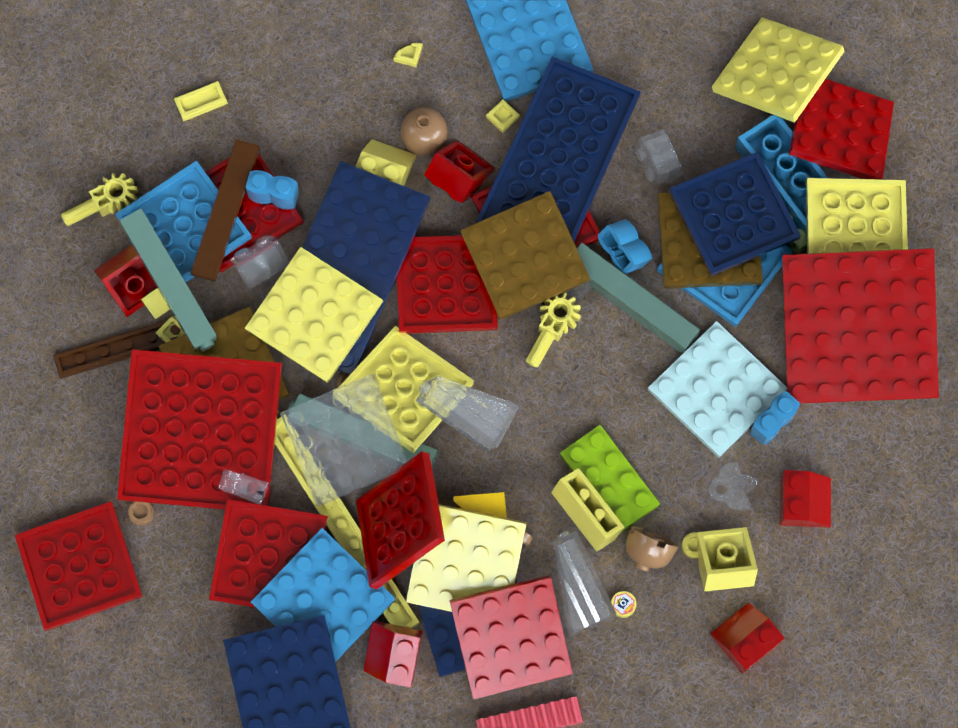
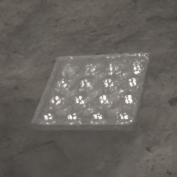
(344, 440)

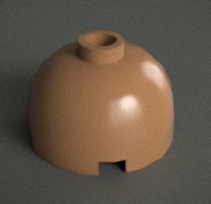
(424, 131)
(649, 549)

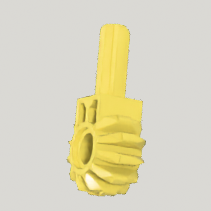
(103, 200)
(553, 327)

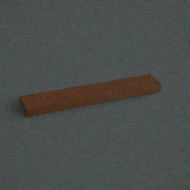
(225, 211)
(110, 350)

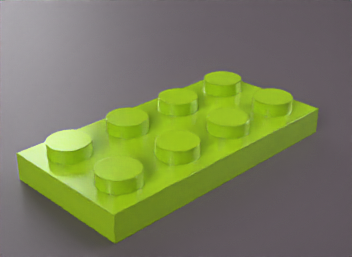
(611, 476)

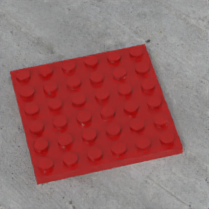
(861, 325)
(192, 422)

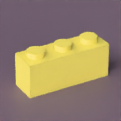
(587, 509)

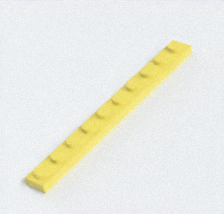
(344, 530)

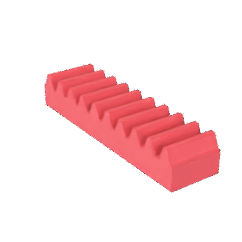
(550, 715)

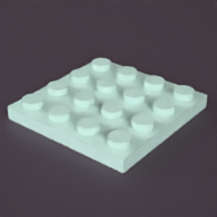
(717, 389)

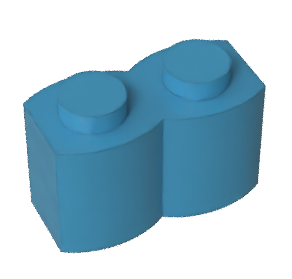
(278, 190)
(624, 246)
(771, 420)

